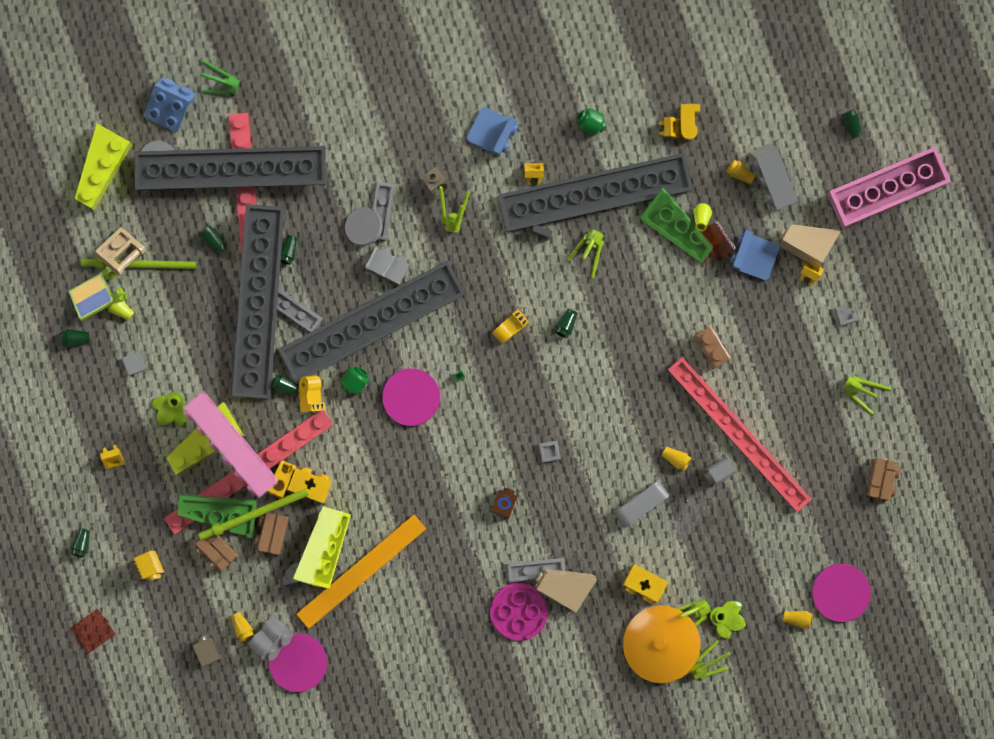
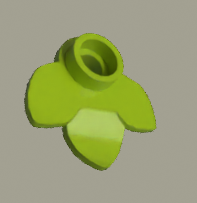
(167, 411)
(730, 618)

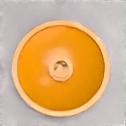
(661, 644)

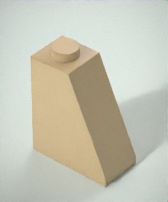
(808, 242)
(565, 586)

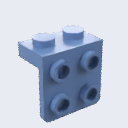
(168, 104)
(492, 131)
(754, 255)

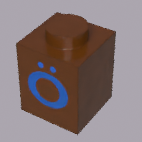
(504, 502)

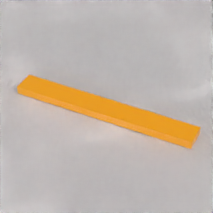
(361, 571)

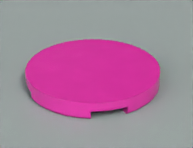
(411, 397)
(841, 592)
(519, 611)
(299, 664)

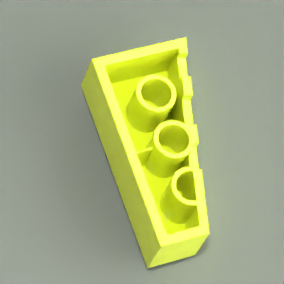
(101, 165)
(197, 447)
(323, 548)

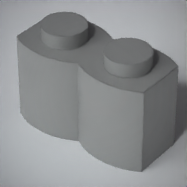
(387, 266)
(719, 471)
(271, 639)

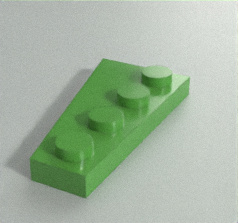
(675, 225)
(217, 510)

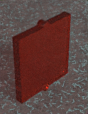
(720, 240)
(93, 631)

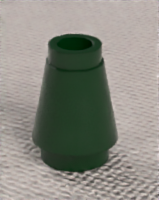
(852, 123)
(212, 239)
(288, 250)
(566, 323)
(74, 338)
(285, 386)
(80, 543)

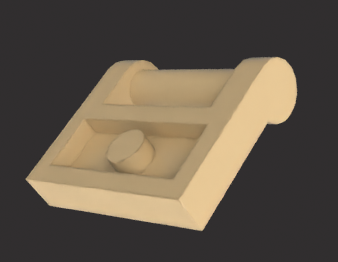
(115, 247)

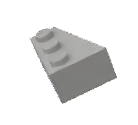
(773, 176)

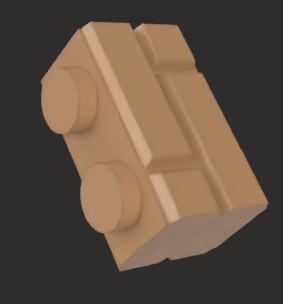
(712, 347)
(882, 479)
(272, 533)
(217, 551)

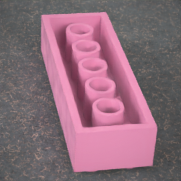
(888, 187)
(231, 444)

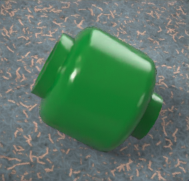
(591, 122)
(354, 380)

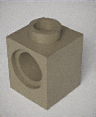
(433, 180)
(206, 650)

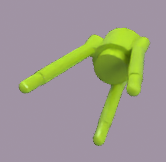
(453, 220)
(593, 240)
(853, 386)
(698, 609)
(700, 669)

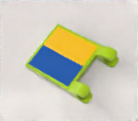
(95, 295)

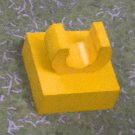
(671, 127)
(534, 170)
(812, 272)
(112, 458)

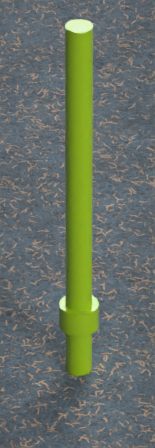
(142, 264)
(218, 528)

